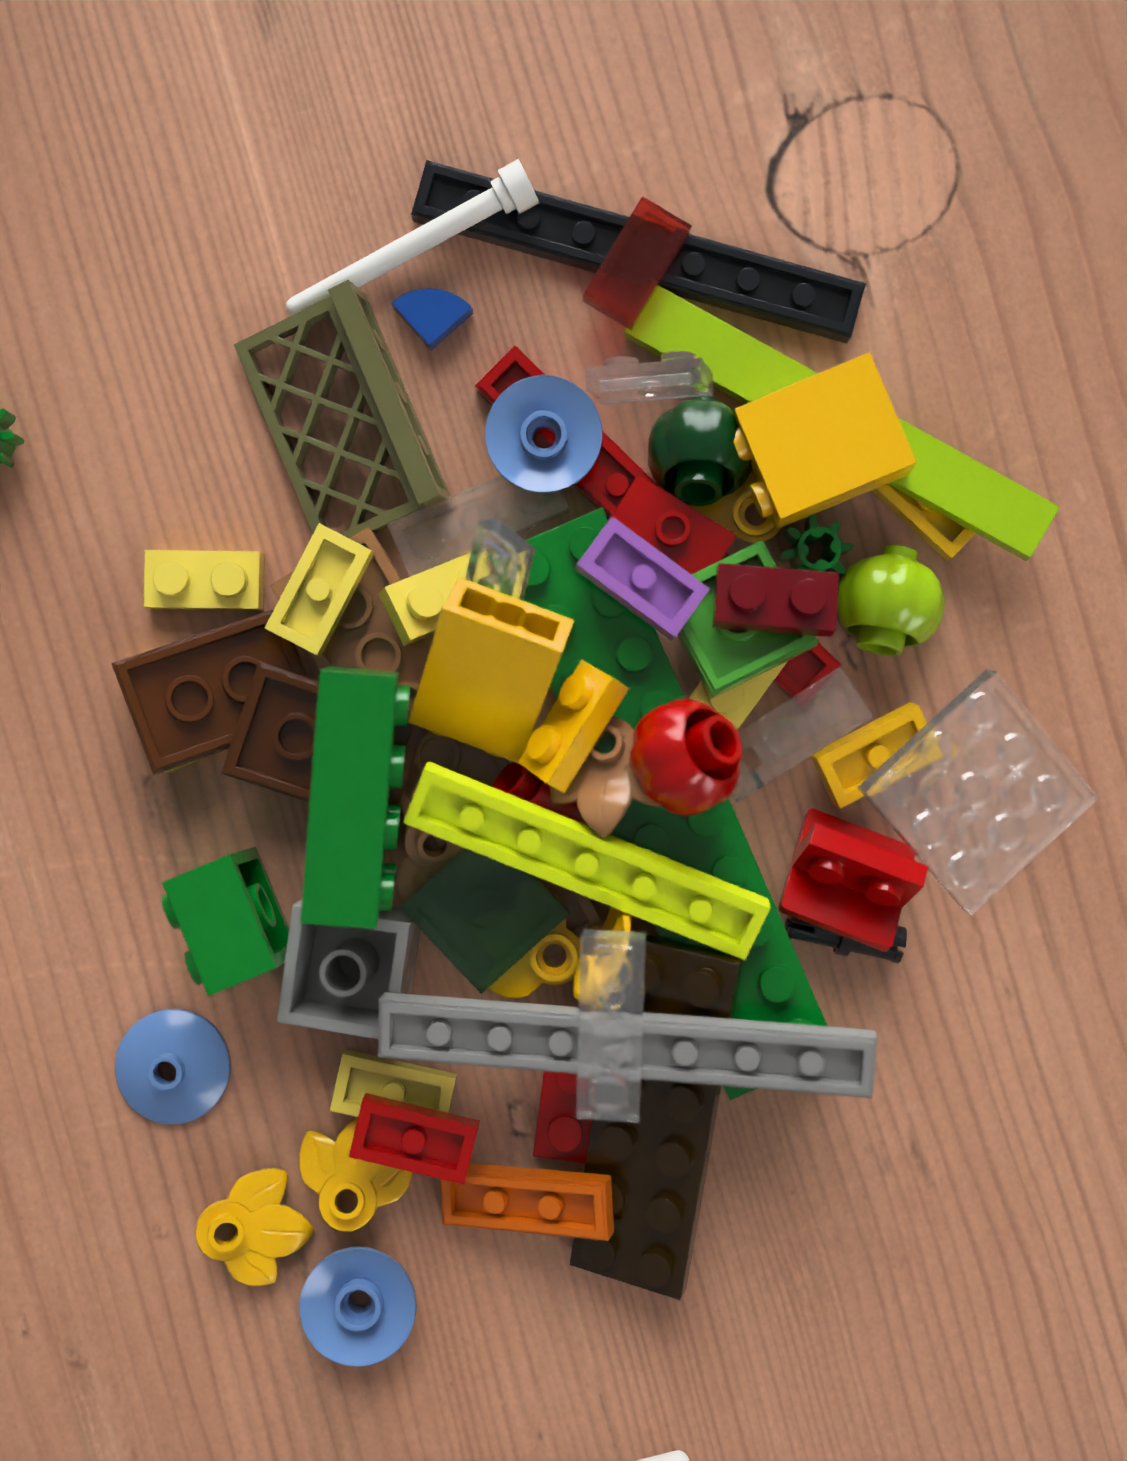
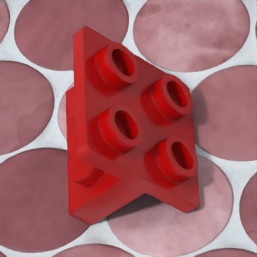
(850, 880)

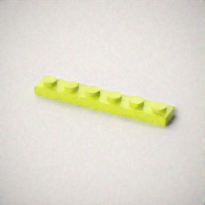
(585, 861)

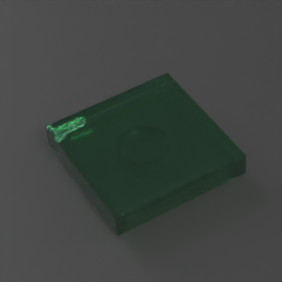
(483, 914)

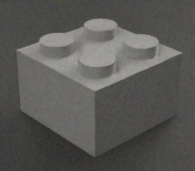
(341, 972)

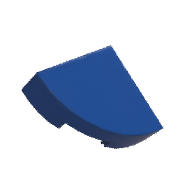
(432, 313)

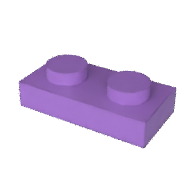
(641, 578)

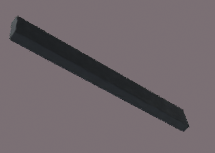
(700, 272)

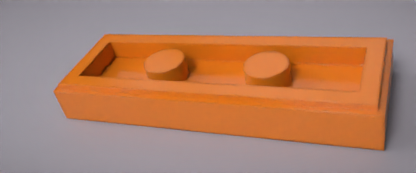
(531, 1201)

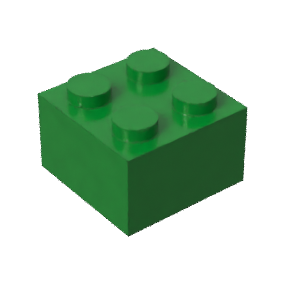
(227, 920)

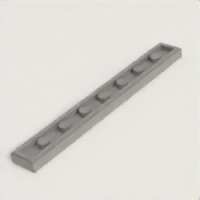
(673, 1045)

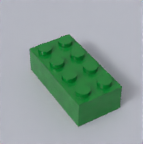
(350, 797)

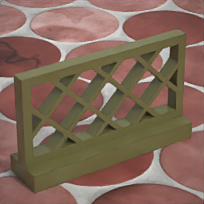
(379, 387)

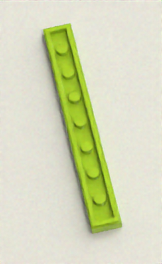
(941, 477)

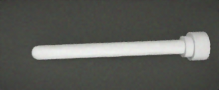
(509, 192)

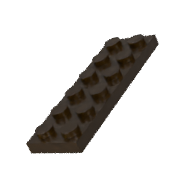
(664, 1157)

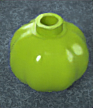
(890, 601)

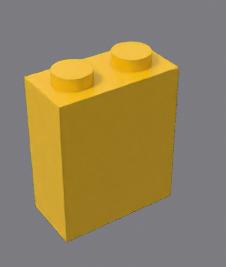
(822, 441)
(489, 669)

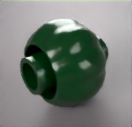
(696, 452)

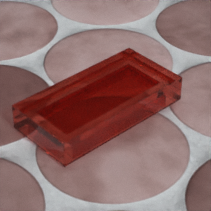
(636, 263)

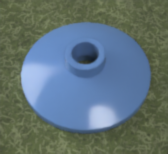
(538, 405)
(193, 1049)
(353, 1332)

